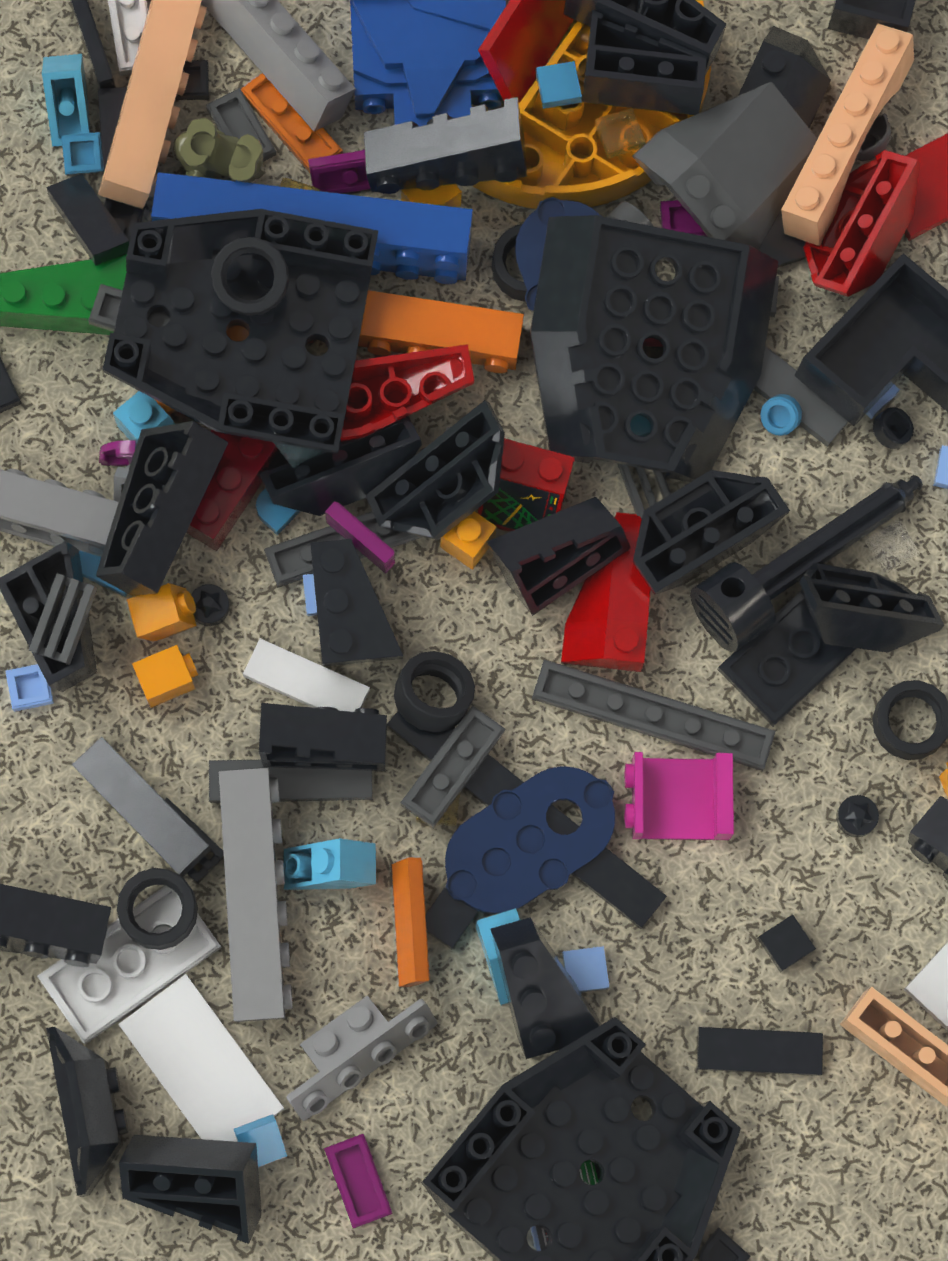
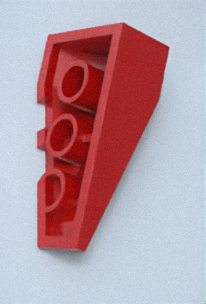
(402, 384)
(611, 612)

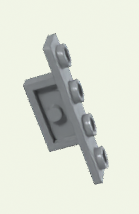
(353, 1049)

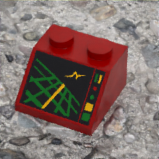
(529, 486)

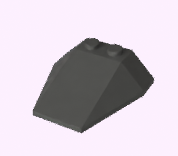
(732, 163)

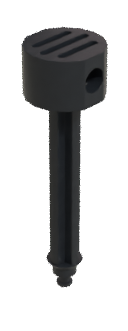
(738, 604)

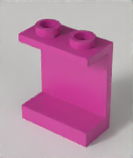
(680, 798)

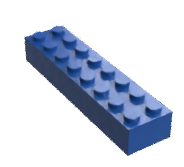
(411, 235)

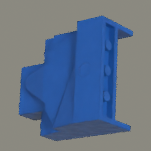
(422, 57)

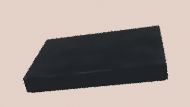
(783, 662)

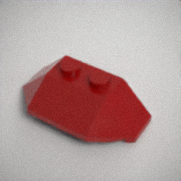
(867, 224)

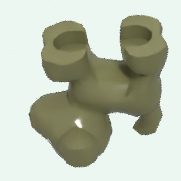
(213, 154)

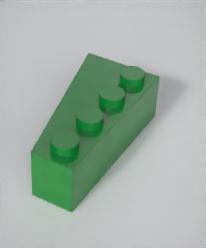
(57, 295)

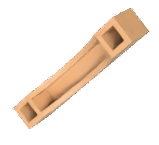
(824, 176)

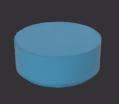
(781, 414)

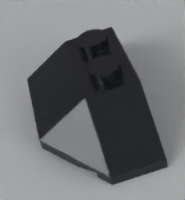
(793, 69)
(341, 476)
(444, 478)
(703, 526)
(866, 609)
(87, 1108)

